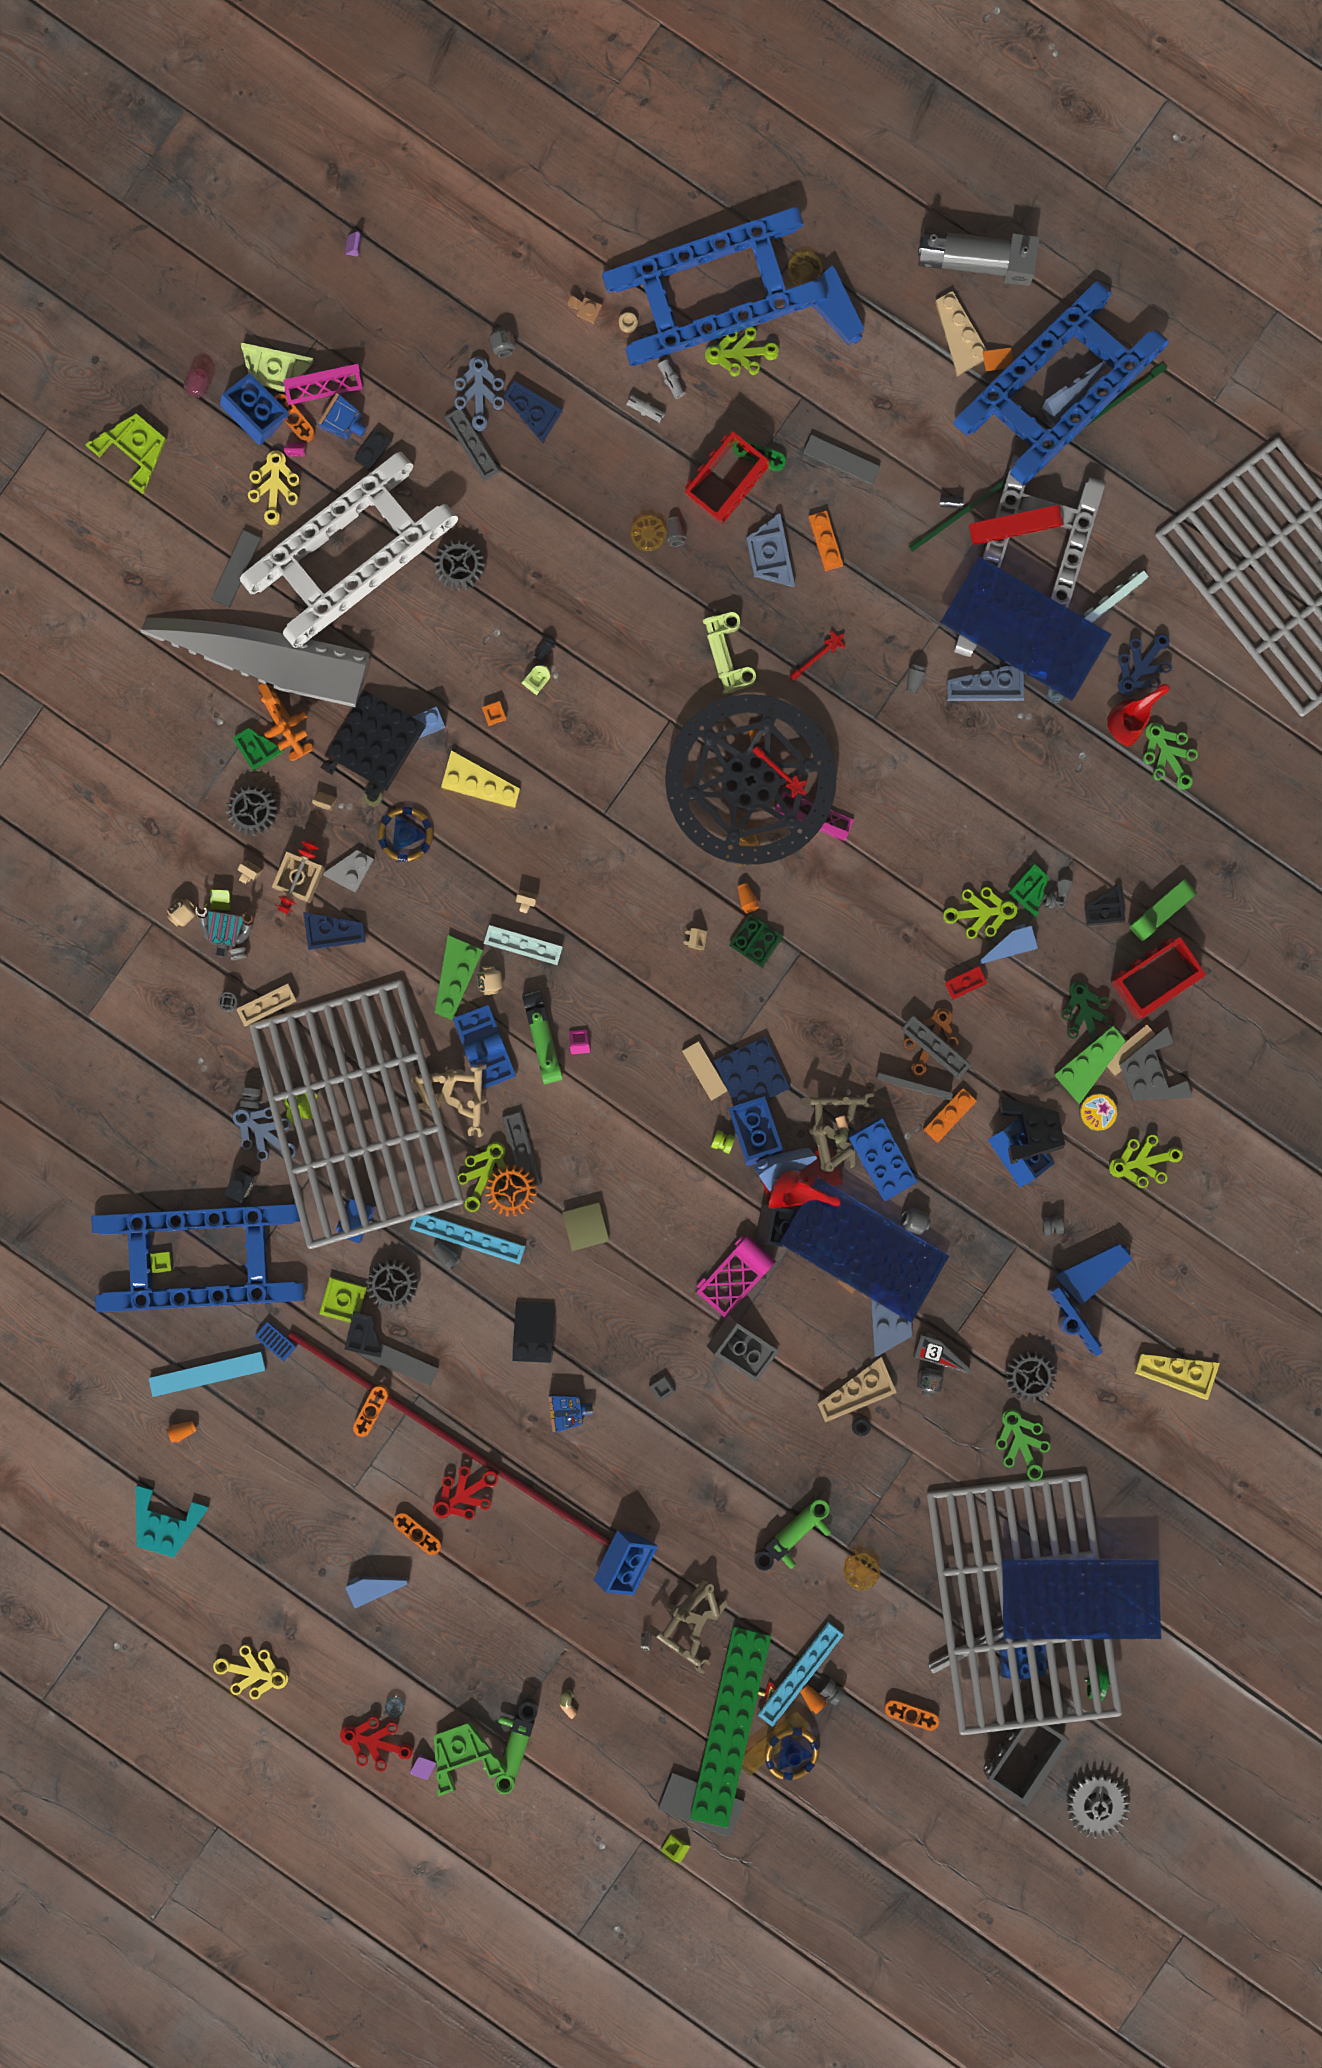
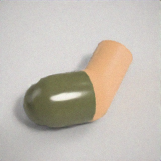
(843, 1128)
(565, 1703)

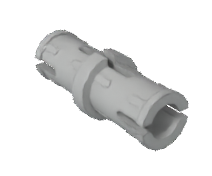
(671, 379)
(646, 408)

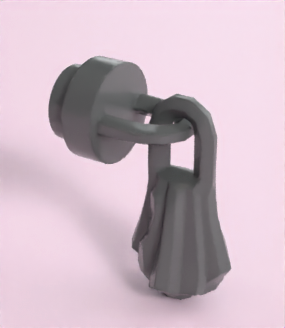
(1064, 885)

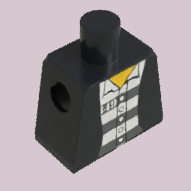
(241, 1184)

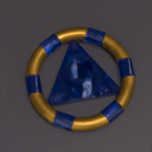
(405, 834)
(791, 1753)

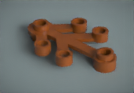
(937, 1028)

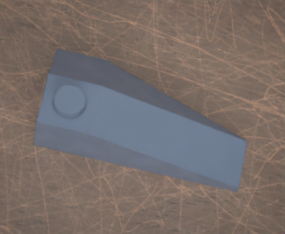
(1066, 397)

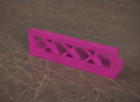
(323, 376)
(826, 828)

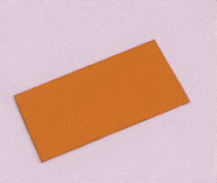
(997, 359)

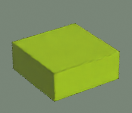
(161, 1262)

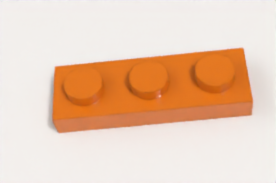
(825, 541)
(949, 1115)

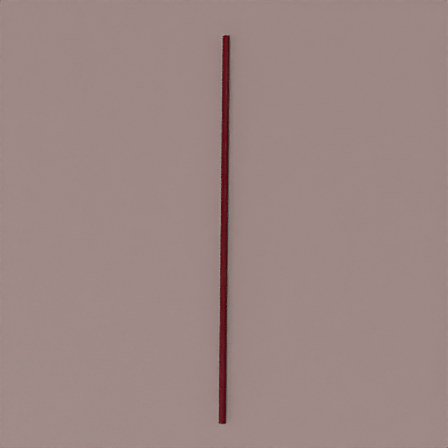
(452, 1440)

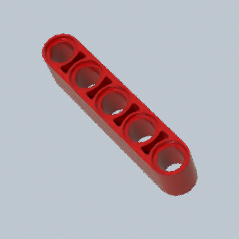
(1016, 524)

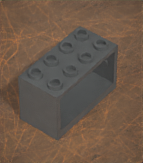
(1040, 1769)

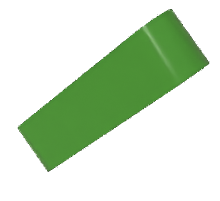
(1162, 910)

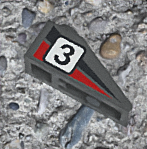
(934, 1351)

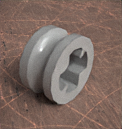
(238, 953)

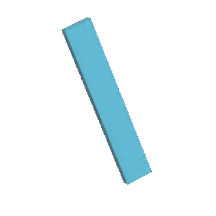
(469, 1237)
(207, 1374)
(800, 1674)

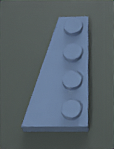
(994, 685)

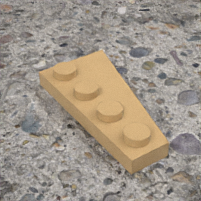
(960, 334)
(860, 1391)

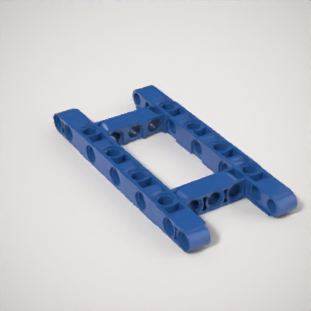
(704, 251)
(1035, 357)
(140, 1262)

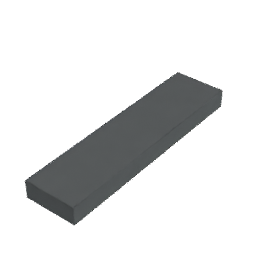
(472, 444)
(841, 459)
(235, 568)
(935, 1047)
(914, 1086)
(520, 1146)
(404, 1364)

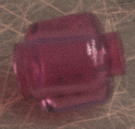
(197, 383)

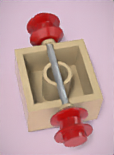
(298, 877)

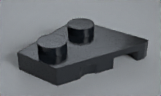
(1106, 909)
(362, 1335)

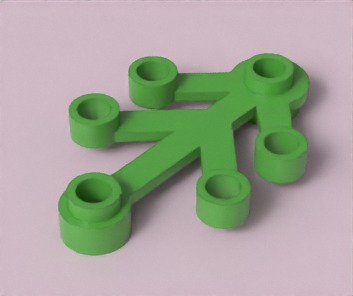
(1167, 753)
(1021, 1440)

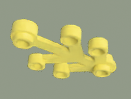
(274, 484)
(254, 1673)

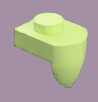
(537, 678)

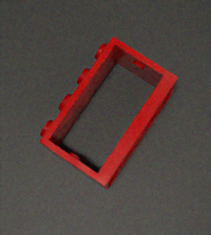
(743, 488)
(1186, 956)

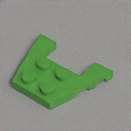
(461, 1747)

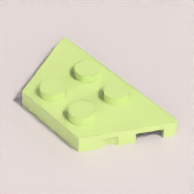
(274, 366)

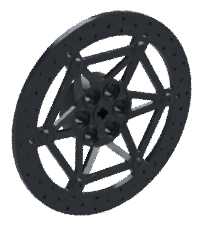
(697, 791)

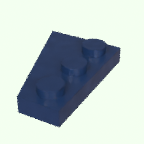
(533, 410)
(332, 932)

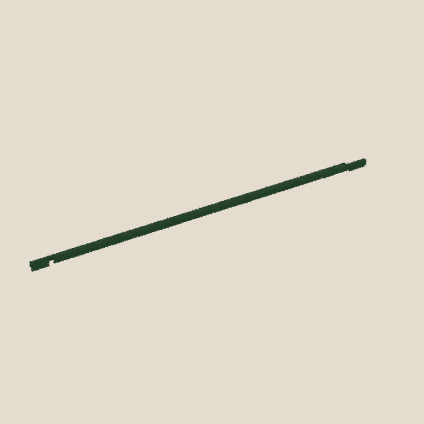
(919, 542)

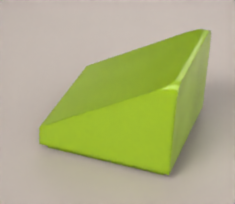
(220, 899)
(675, 1848)

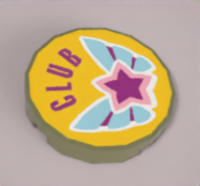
(1098, 1112)

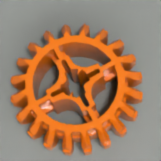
(494, 1193)

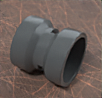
(231, 1004)
(250, 1102)
(1052, 1225)
(833, 1692)

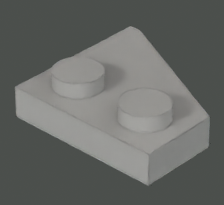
(351, 870)

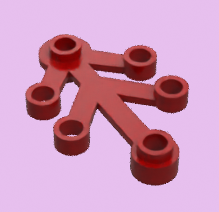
(462, 1495)
(373, 1742)

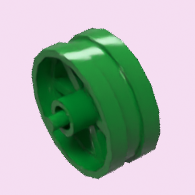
(1103, 1681)

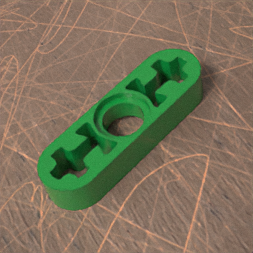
(774, 455)

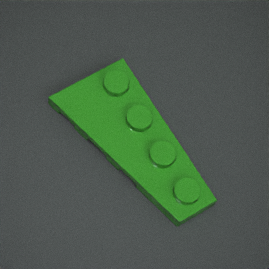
(457, 971)
(1085, 1069)

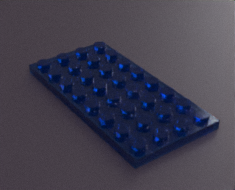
(1025, 628)
(865, 1251)
(1081, 1599)

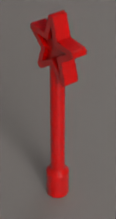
(832, 644)
(795, 785)

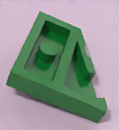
(256, 748)
(1030, 889)

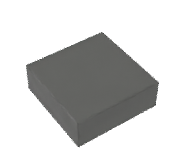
(662, 1388)

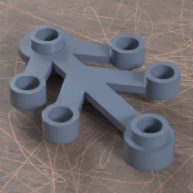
(478, 389)
(261, 1131)

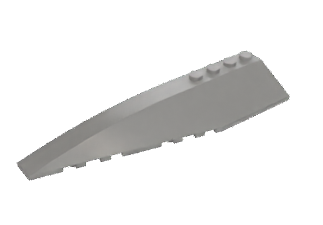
(309, 670)

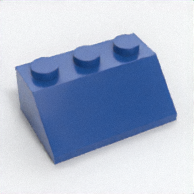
(254, 408)
(1024, 1170)
(625, 1563)

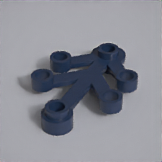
(1142, 667)

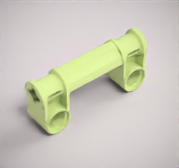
(721, 653)

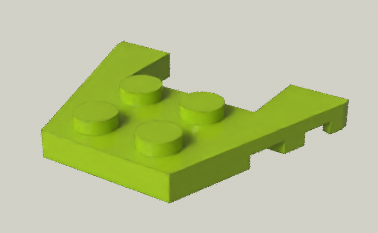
(136, 440)

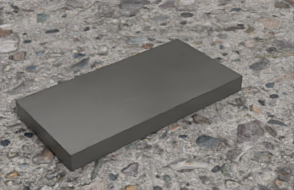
(679, 1801)

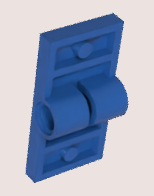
(484, 1045)
(882, 1159)
(1079, 1326)

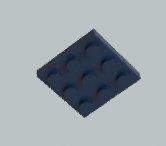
(752, 1072)

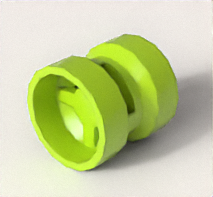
(719, 1139)

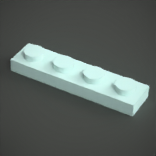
(1120, 592)
(523, 945)

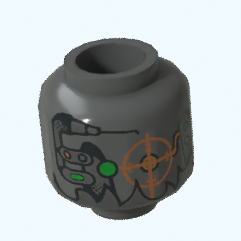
(502, 342)
(930, 1381)

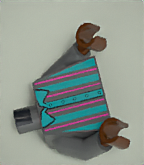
(224, 928)

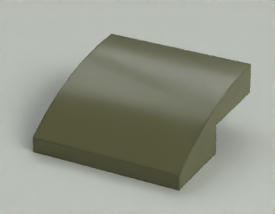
(585, 1226)

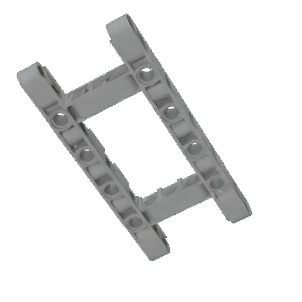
(1076, 545)

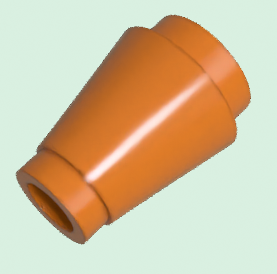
(747, 898)
(180, 1431)
(813, 1699)

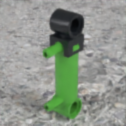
(542, 1036)
(779, 1545)
(517, 1743)

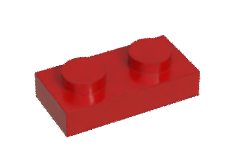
(965, 983)

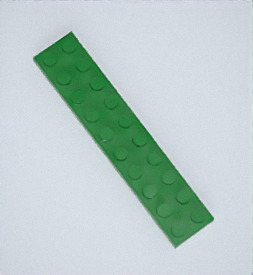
(730, 1727)

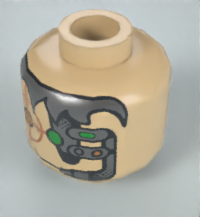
(180, 912)
(489, 980)

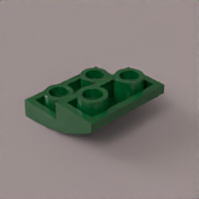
(756, 941)

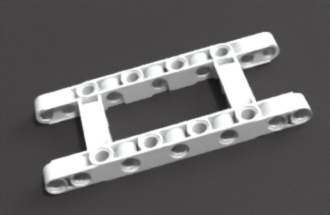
(367, 575)

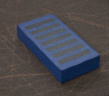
(275, 1341)

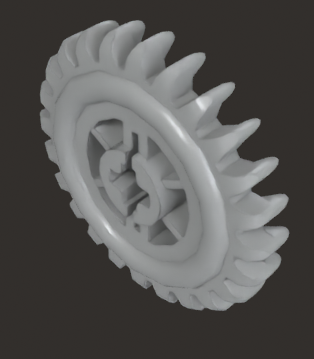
(1095, 1824)

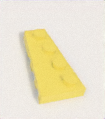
(475, 781)
(1185, 1375)

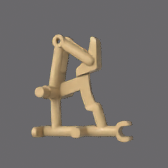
(449, 1079)

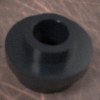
(867, 1428)

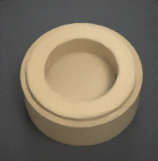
(628, 322)

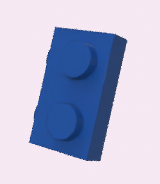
(1022, 1661)

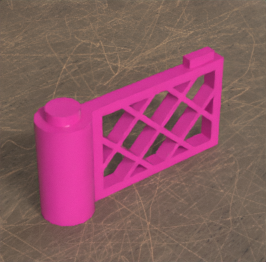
(754, 1257)

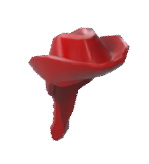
(1131, 716)
(793, 1189)

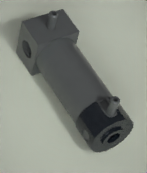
(980, 254)

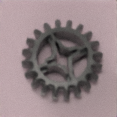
(469, 551)
(243, 813)
(393, 1293)
(1035, 1368)

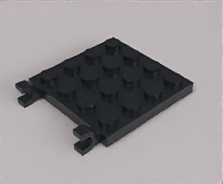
(374, 742)

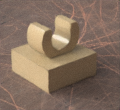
(249, 871)
(526, 899)
(697, 939)

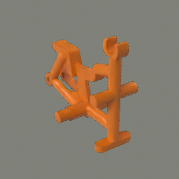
(284, 723)

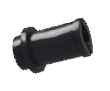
(951, 501)
(544, 649)

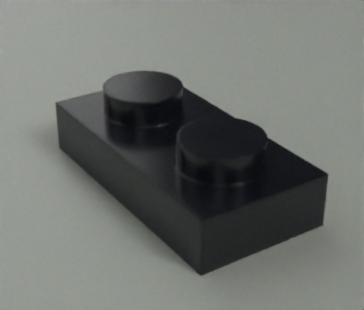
(373, 449)

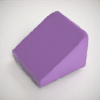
(353, 244)
(423, 1767)

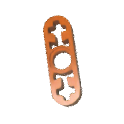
(305, 425)
(356, 1428)
(431, 1539)
(896, 1715)

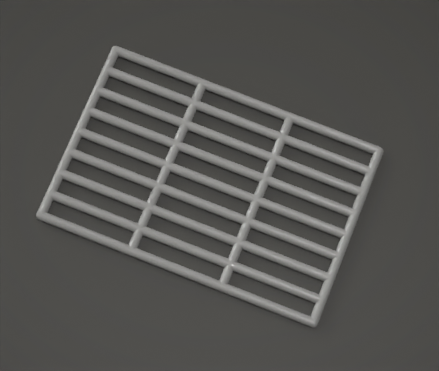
(1251, 558)
(365, 1149)
(1010, 1644)

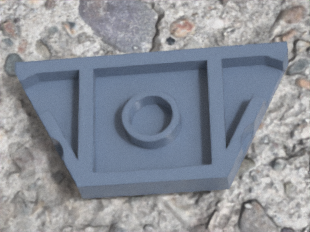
(770, 553)
(888, 1329)

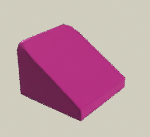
(295, 449)
(579, 1041)

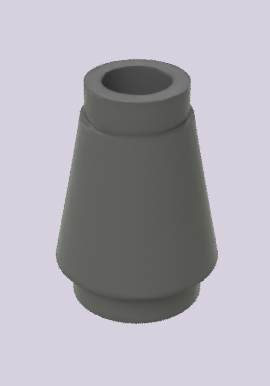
(676, 534)
(915, 678)
(446, 1256)

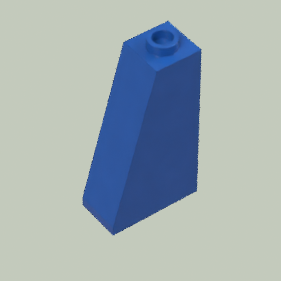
(839, 309)
(1092, 1273)

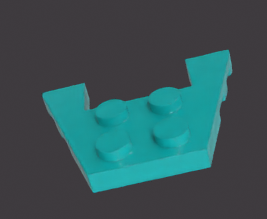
(160, 1531)

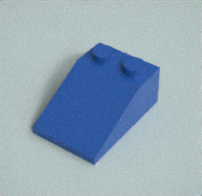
(755, 1130)

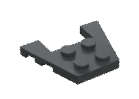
(1144, 1073)

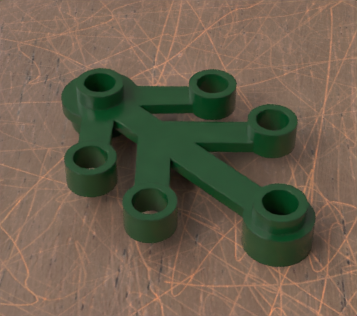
(1086, 1012)

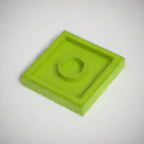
(342, 1299)

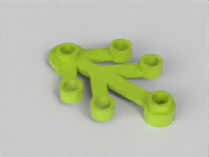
(739, 353)
(983, 912)
(1142, 1162)
(485, 1172)

